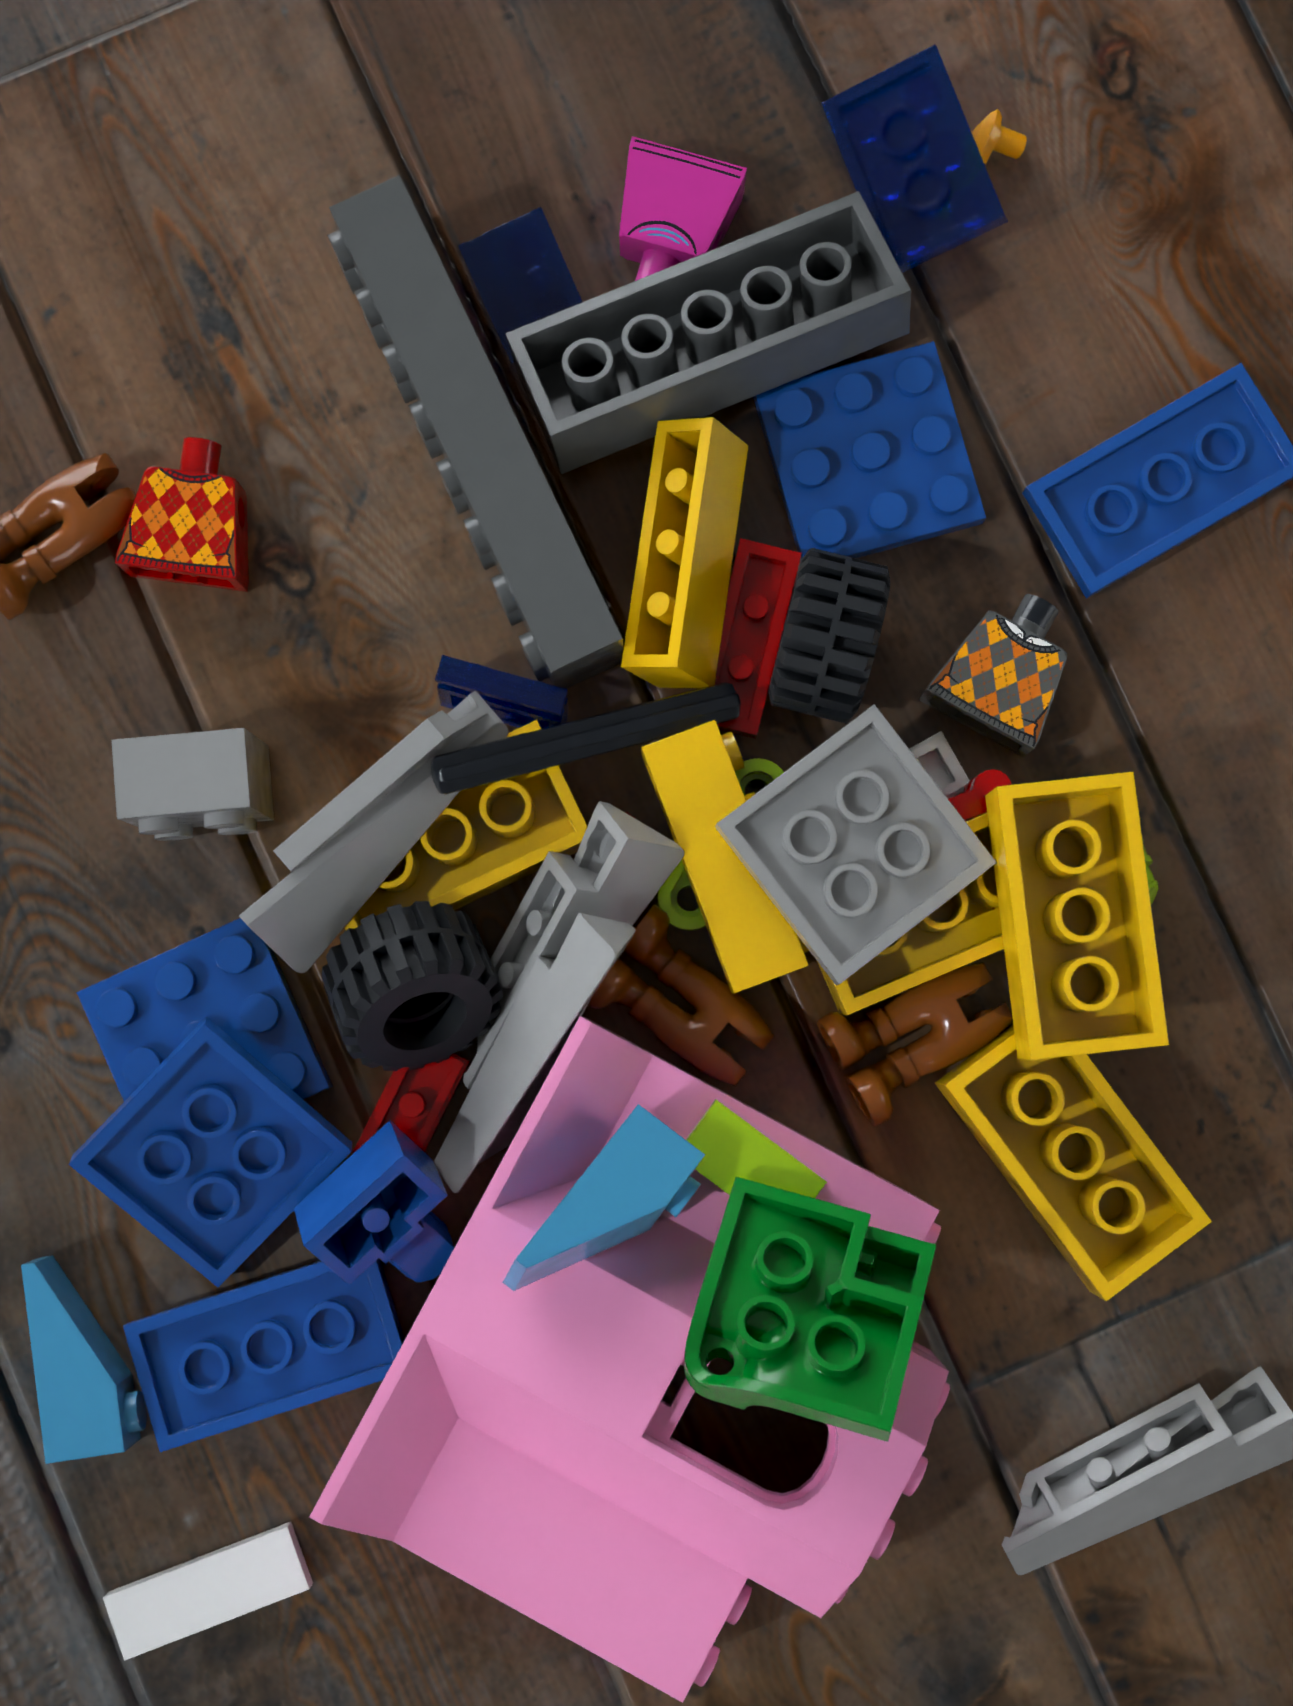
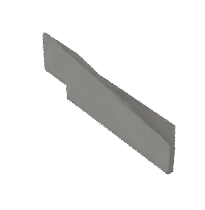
(363, 836)
(610, 878)
(530, 1044)
(1150, 1468)

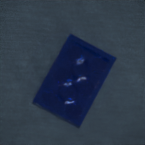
(915, 159)

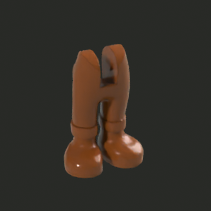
(82, 530)
(708, 994)
(947, 1043)

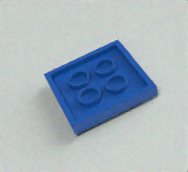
(870, 455)
(217, 976)
(211, 1152)

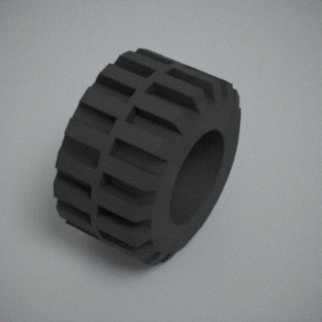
(830, 635)
(411, 986)

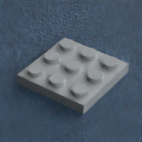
(855, 844)

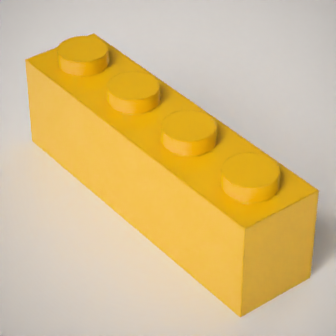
(685, 554)
(696, 791)

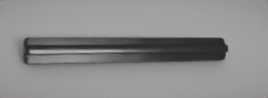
(583, 738)

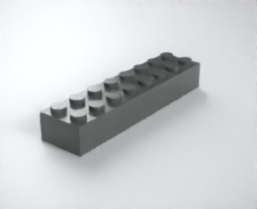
(471, 423)

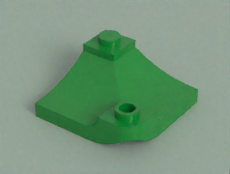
(807, 1310)

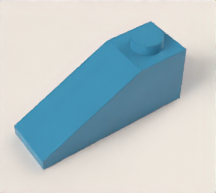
(615, 1199)
(79, 1376)

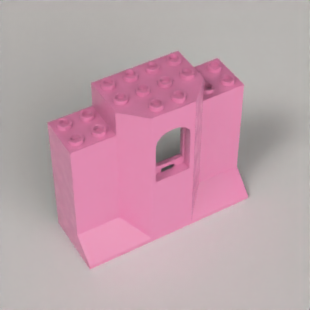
(533, 1422)

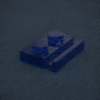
(520, 273)
(511, 697)

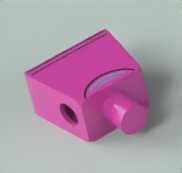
(675, 205)

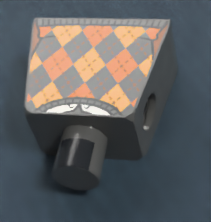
(1003, 676)

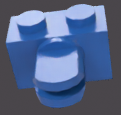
(378, 1209)

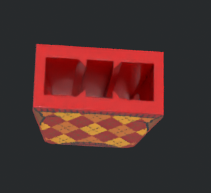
(188, 523)

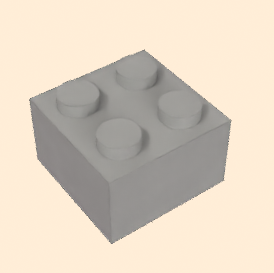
(192, 782)

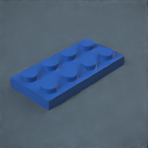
(1163, 480)
(262, 1350)

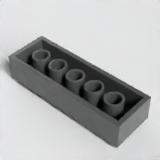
(711, 331)

